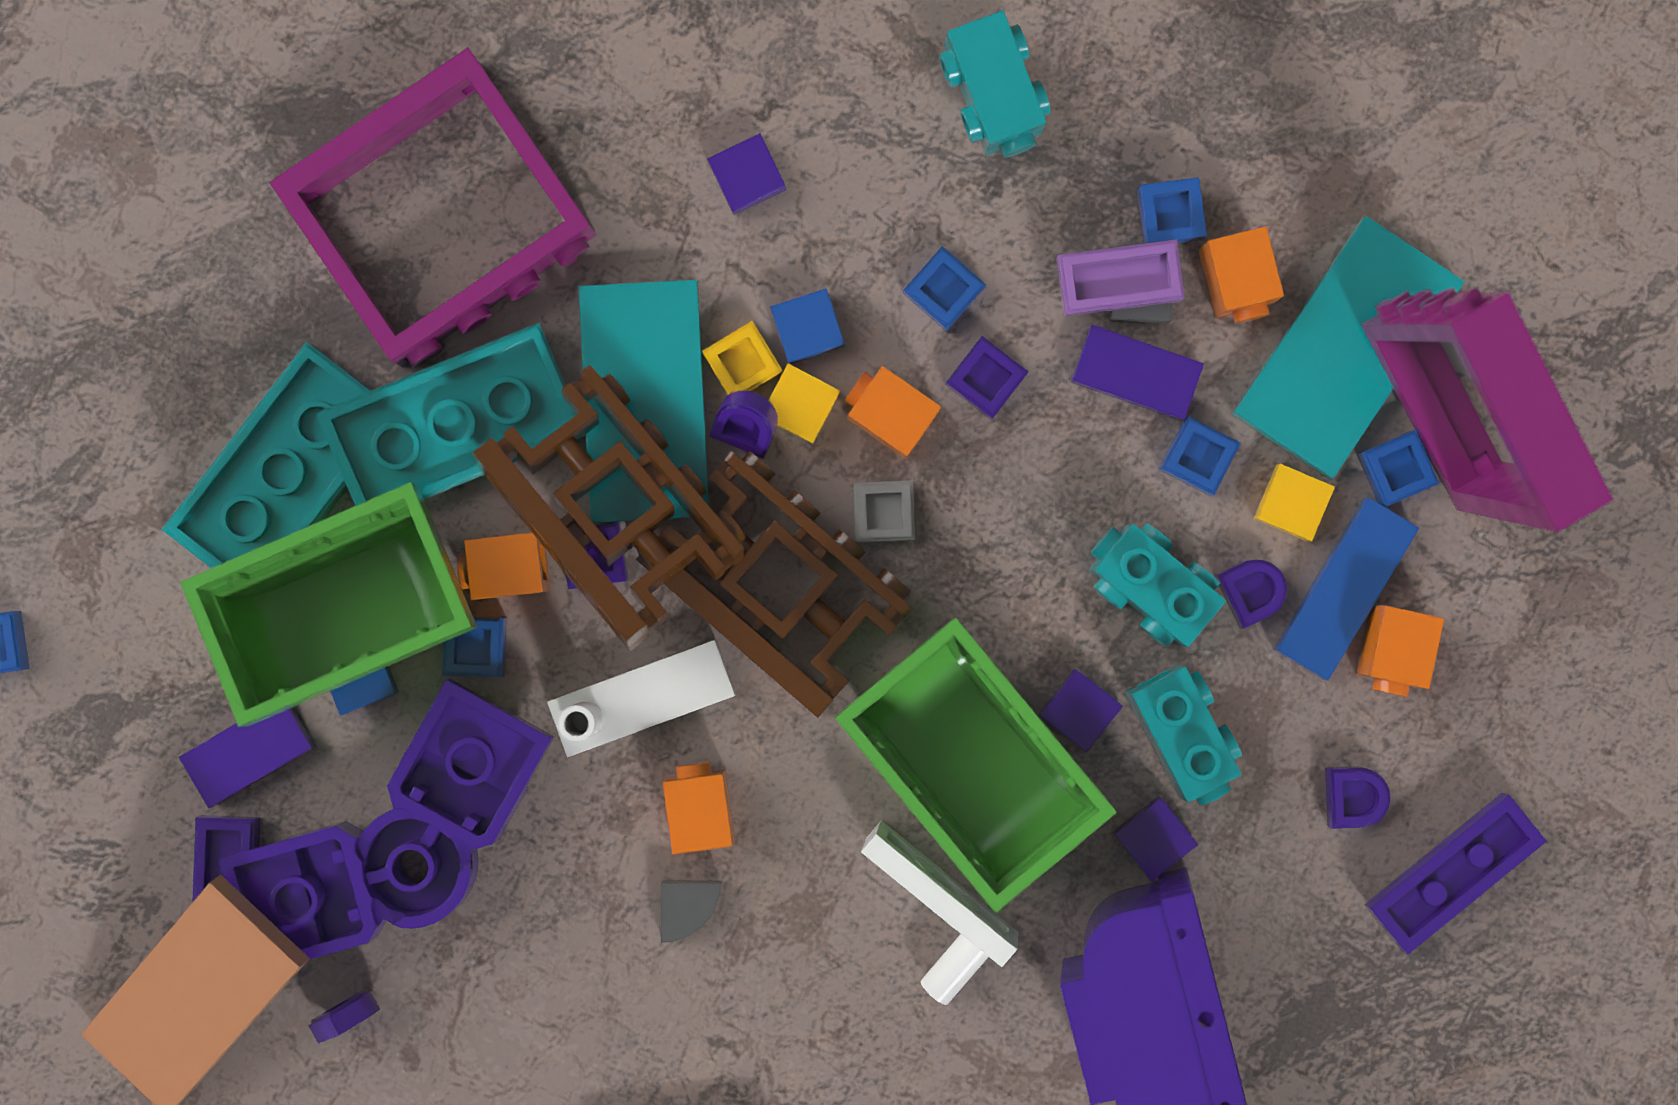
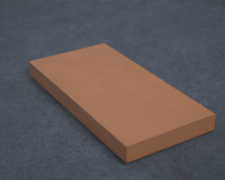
(194, 994)

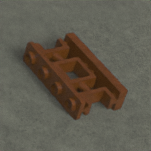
(576, 534)
(747, 615)

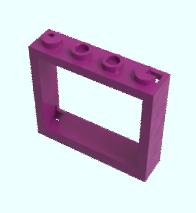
(380, 133)
(1552, 468)

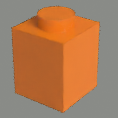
(1241, 275)
(891, 410)
(503, 566)
(1399, 649)
(698, 808)

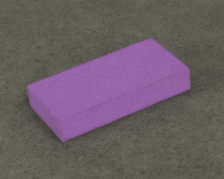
(1120, 278)

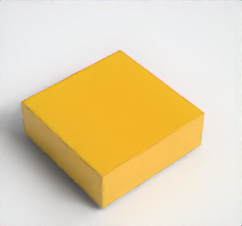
(742, 360)
(802, 403)
(1294, 502)

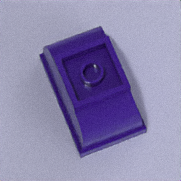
(1150, 1002)

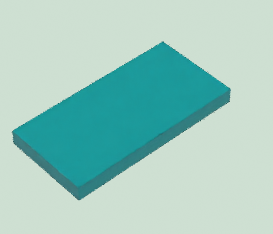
(653, 348)
(1324, 374)
(435, 418)
(273, 470)

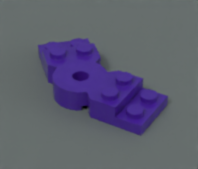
(447, 801)

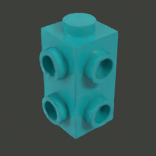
(1001, 101)
(1139, 571)
(1184, 735)

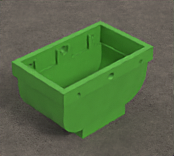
(328, 604)
(975, 764)

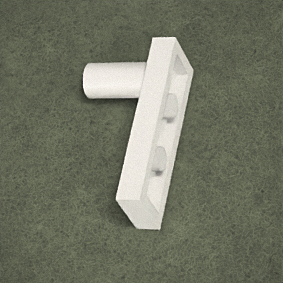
(641, 698)
(980, 929)

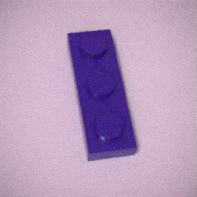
(1455, 873)

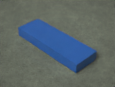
(1346, 588)

